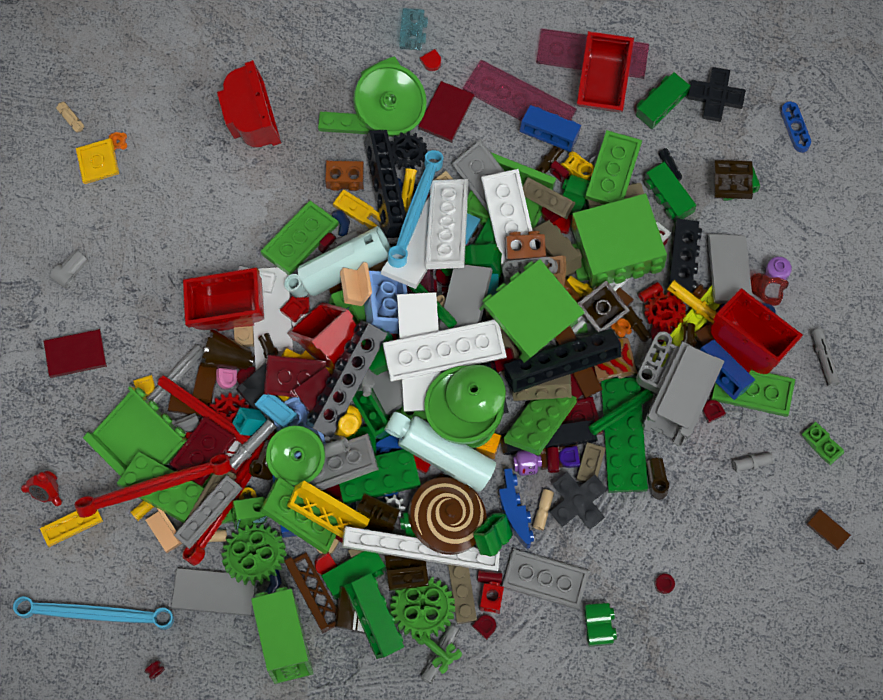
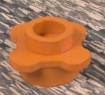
(121, 137)
(622, 327)

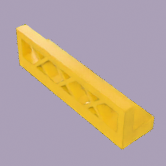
(326, 504)

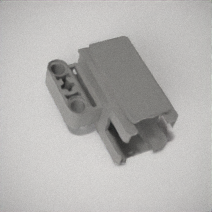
(679, 385)

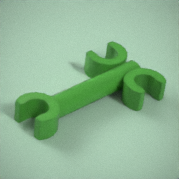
(444, 658)

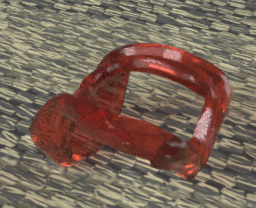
(759, 283)

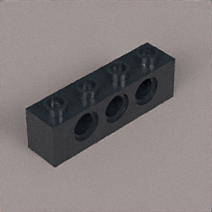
(685, 230)

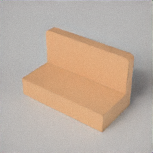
(356, 285)
(163, 530)

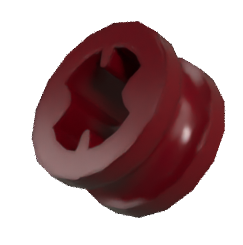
(154, 670)

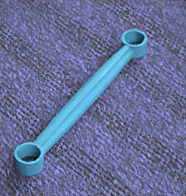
(415, 209)
(93, 612)

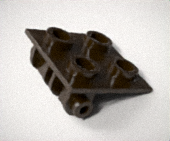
(381, 514)

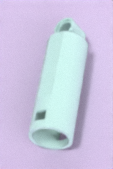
(325, 269)
(451, 458)

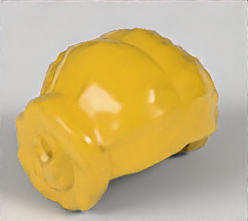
(349, 422)

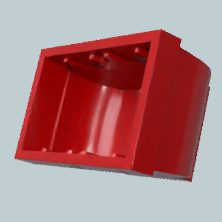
(605, 72)
(247, 107)
(224, 300)
(325, 332)
(752, 335)

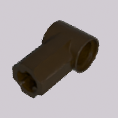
(259, 467)
(657, 477)

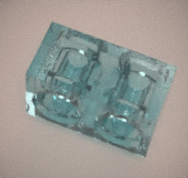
(413, 29)

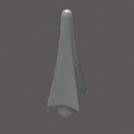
(367, 384)

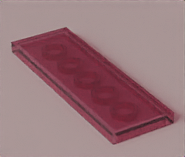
(568, 51)
(512, 94)

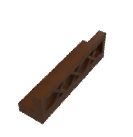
(305, 591)

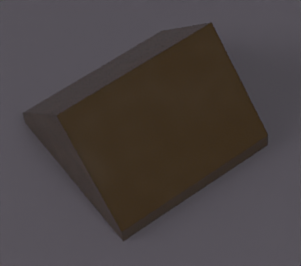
(603, 306)

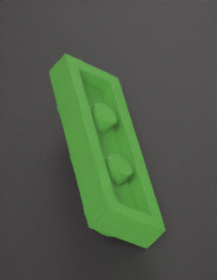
(341, 123)

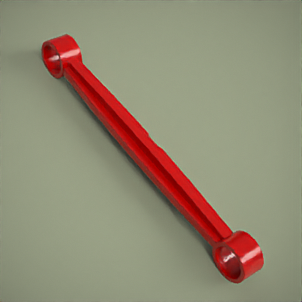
(88, 505)
(197, 552)

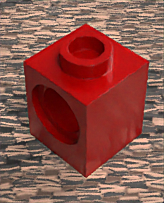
(492, 606)

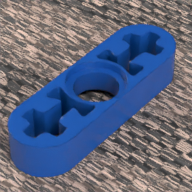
(794, 135)

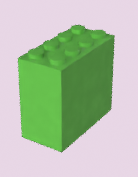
(619, 241)
(282, 635)

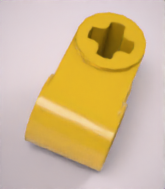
(577, 165)

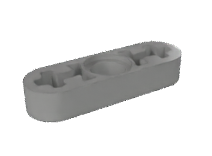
(516, 263)

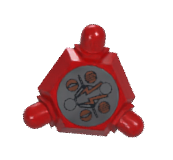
(43, 488)

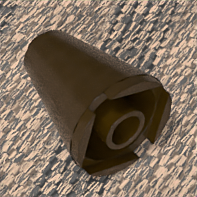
(226, 353)

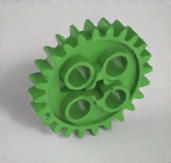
(245, 541)
(421, 624)

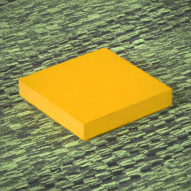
(97, 161)

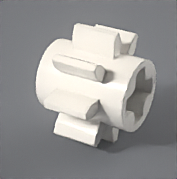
(391, 501)

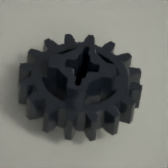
(404, 143)

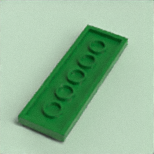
(624, 438)

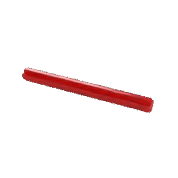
(200, 407)

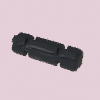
(665, 156)

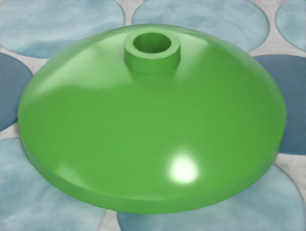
(482, 404)
(282, 457)

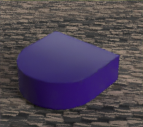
(569, 457)

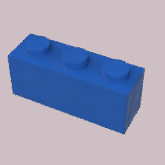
(550, 128)
(732, 376)

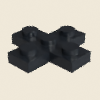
(716, 94)
(578, 500)

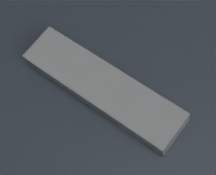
(208, 512)

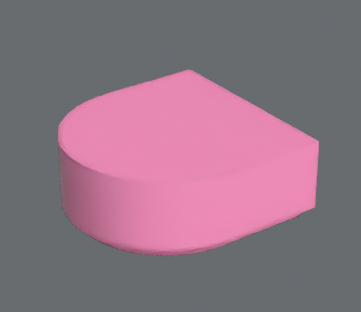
(226, 377)

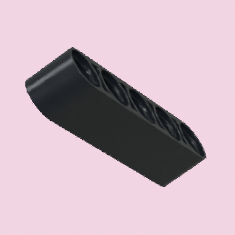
(566, 435)

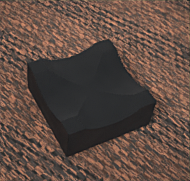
(253, 387)

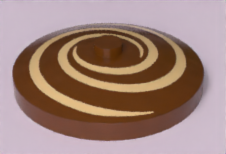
(446, 515)

